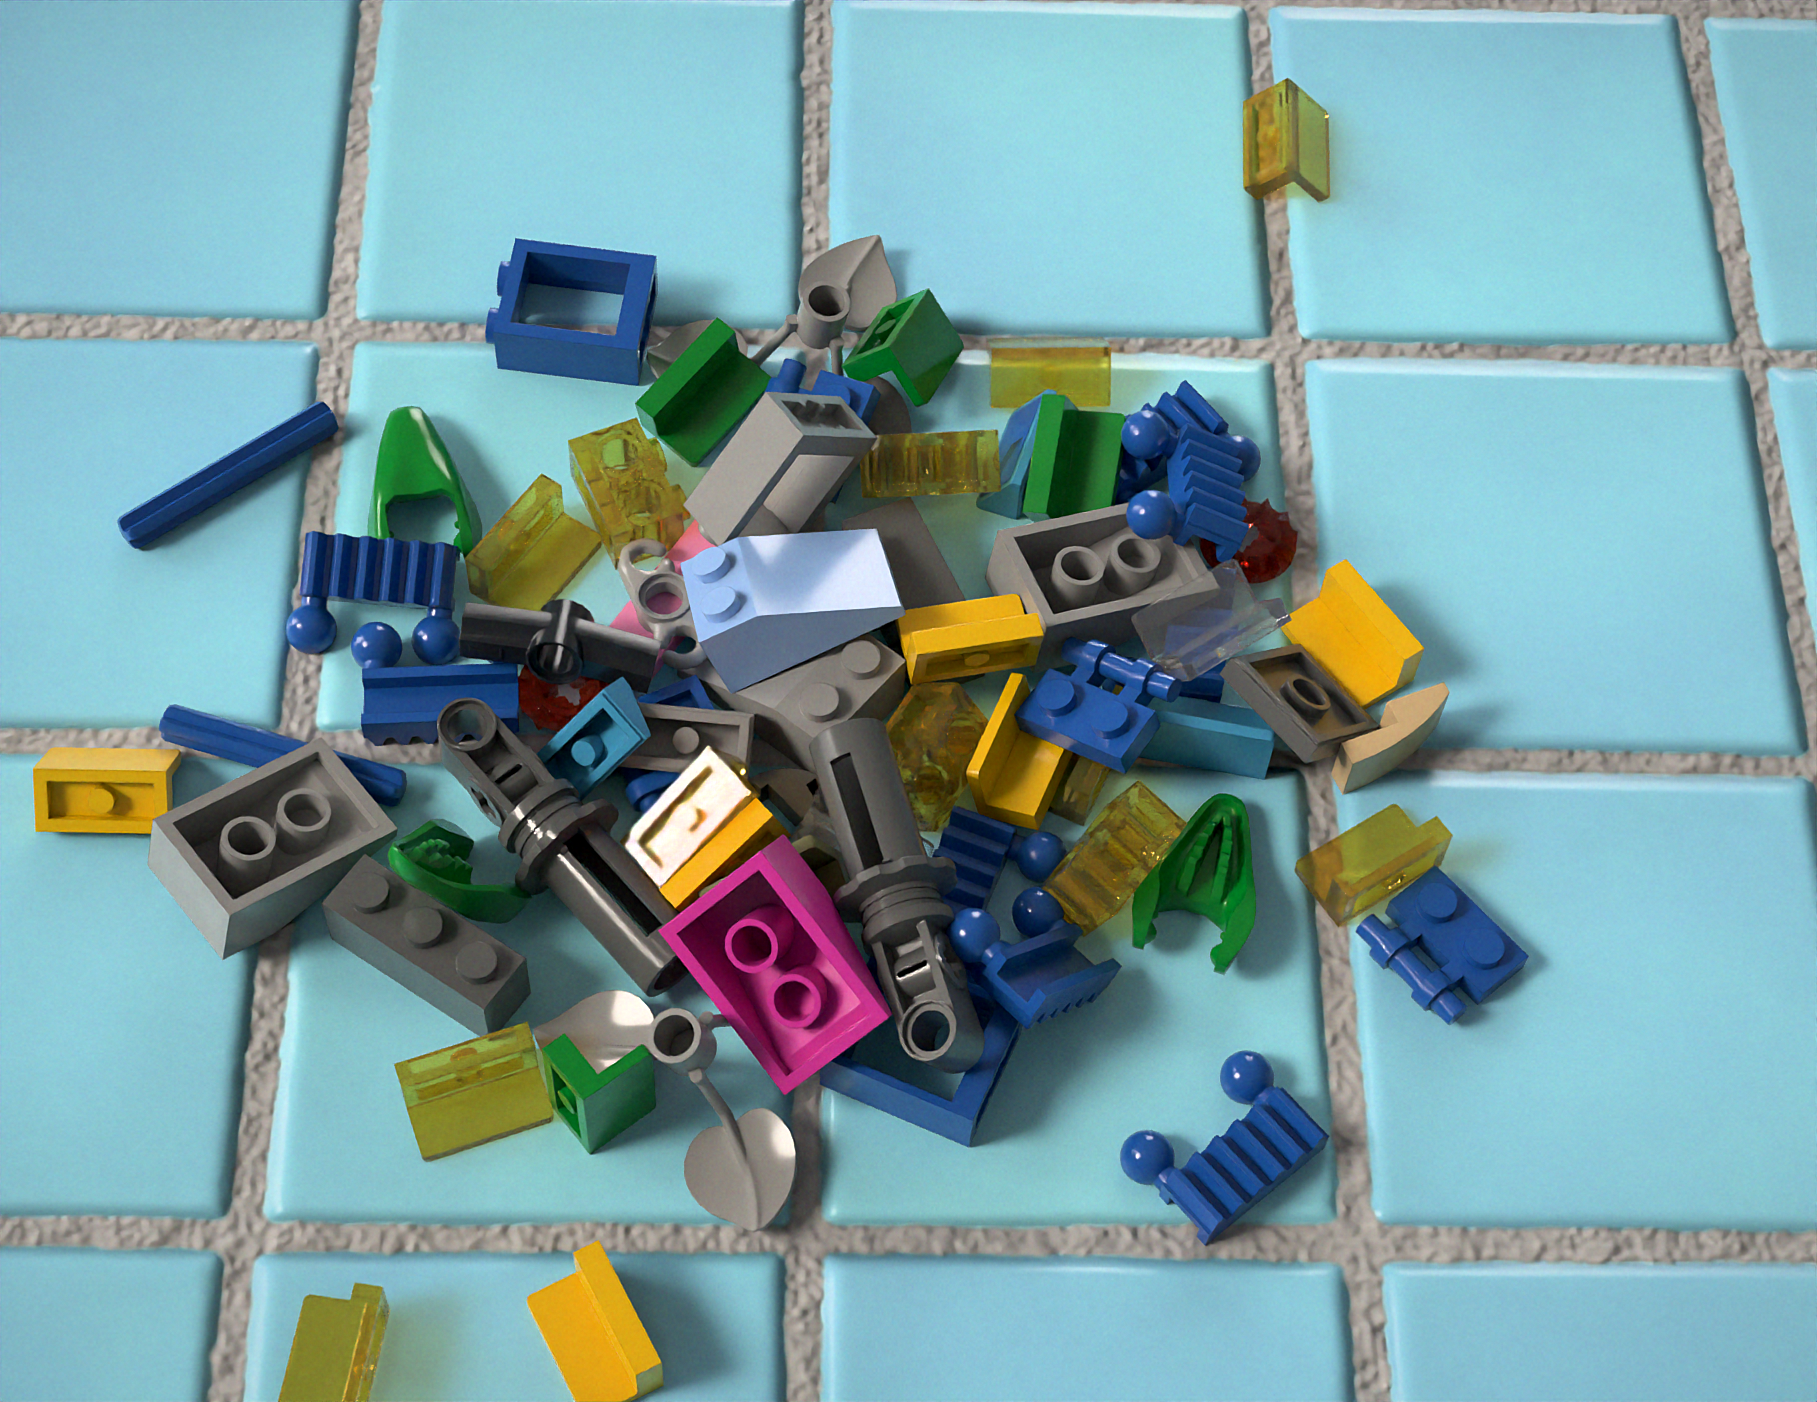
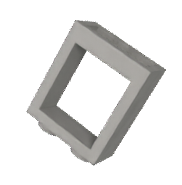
(780, 467)

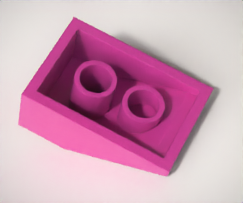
(779, 964)

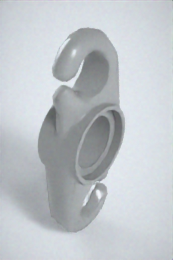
(644, 584)

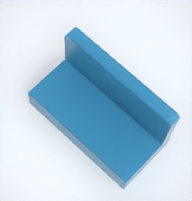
(1211, 737)

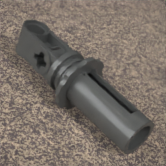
(555, 836)
(897, 894)

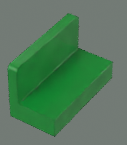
(910, 340)
(702, 395)
(1073, 460)
(602, 1103)

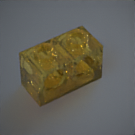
(931, 464)
(620, 494)
(933, 744)
(1113, 857)

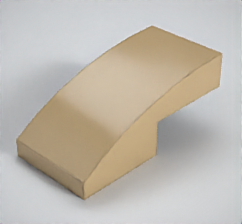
(1402, 731)

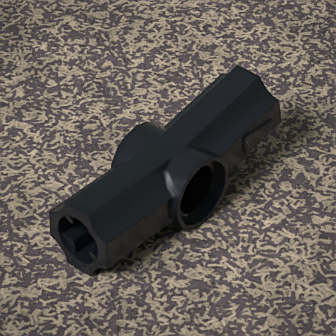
(558, 643)

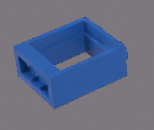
(573, 352)
(951, 1119)

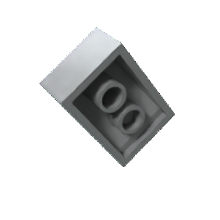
(1086, 576)
(800, 702)
(266, 845)

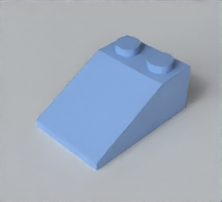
(787, 599)

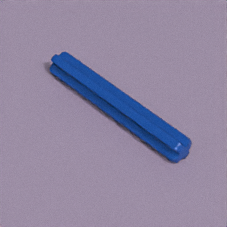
(227, 475)
(258, 747)

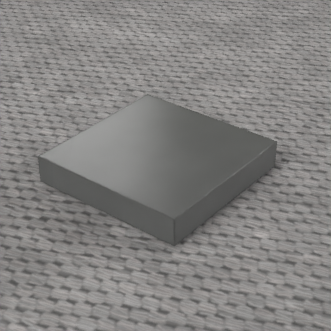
(1298, 700)

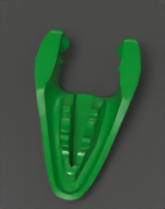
(415, 467)
(436, 864)
(1204, 874)

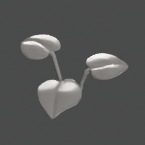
(835, 292)
(730, 1169)

